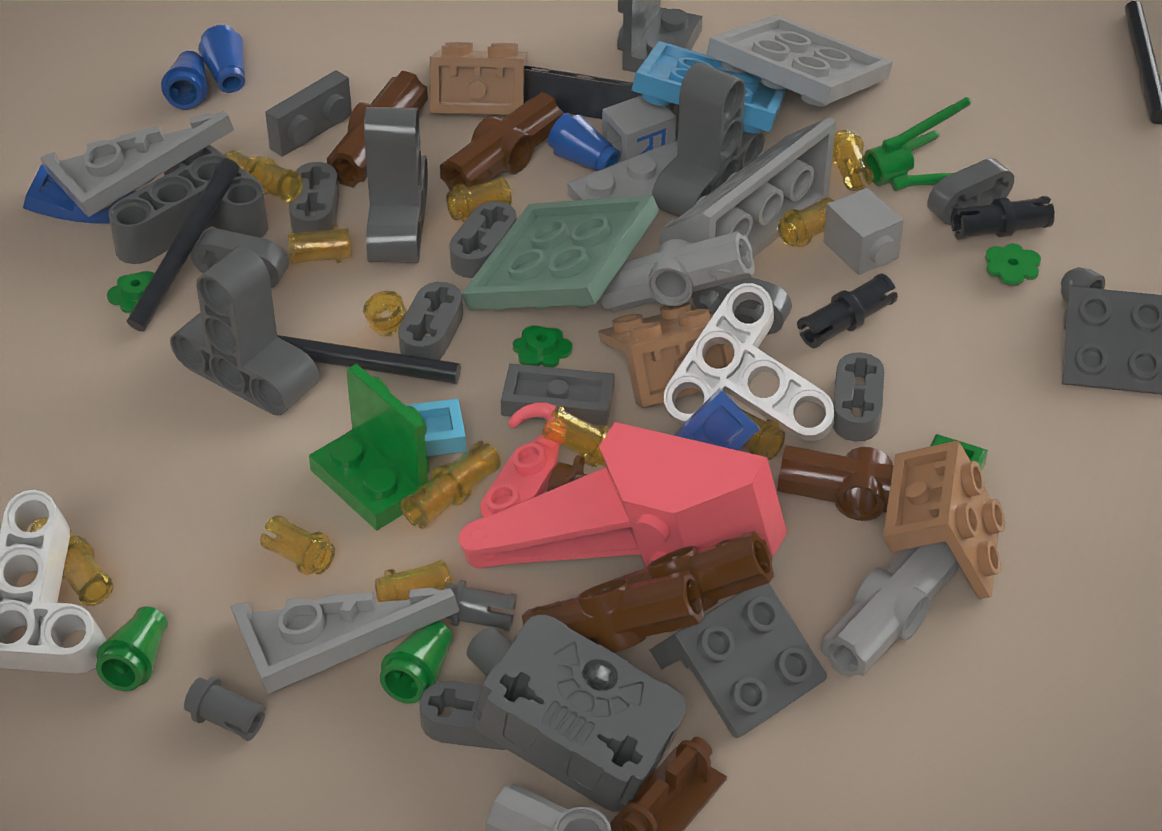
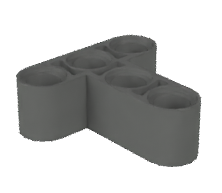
(708, 139)
(395, 184)
(152, 217)
(237, 337)

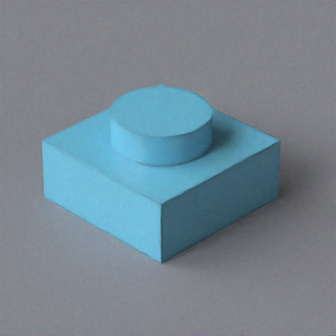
(444, 427)

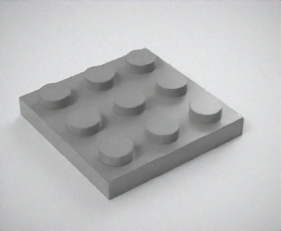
(798, 60)

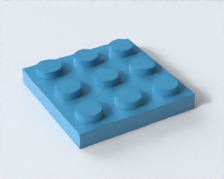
(666, 66)

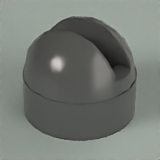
(1081, 278)

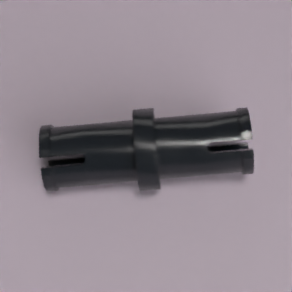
(1002, 217)
(847, 310)

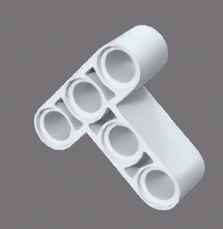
(746, 364)
(37, 603)

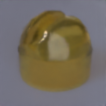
(379, 303)

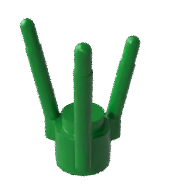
(895, 157)

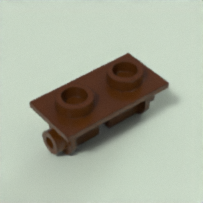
(673, 791)

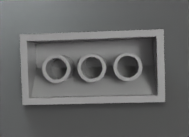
(755, 198)

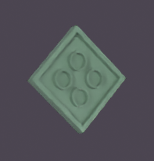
(561, 253)

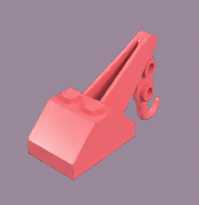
(645, 502)

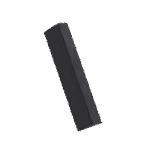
(577, 92)

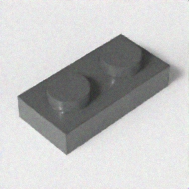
(308, 113)
(577, 391)

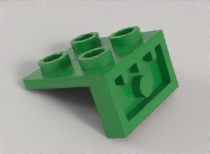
(381, 454)

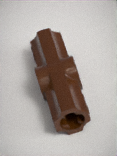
(502, 143)
(349, 155)
(854, 481)
(720, 568)
(626, 613)

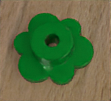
(1012, 263)
(129, 290)
(542, 346)

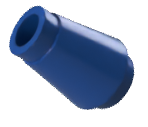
(224, 57)
(185, 80)
(581, 143)

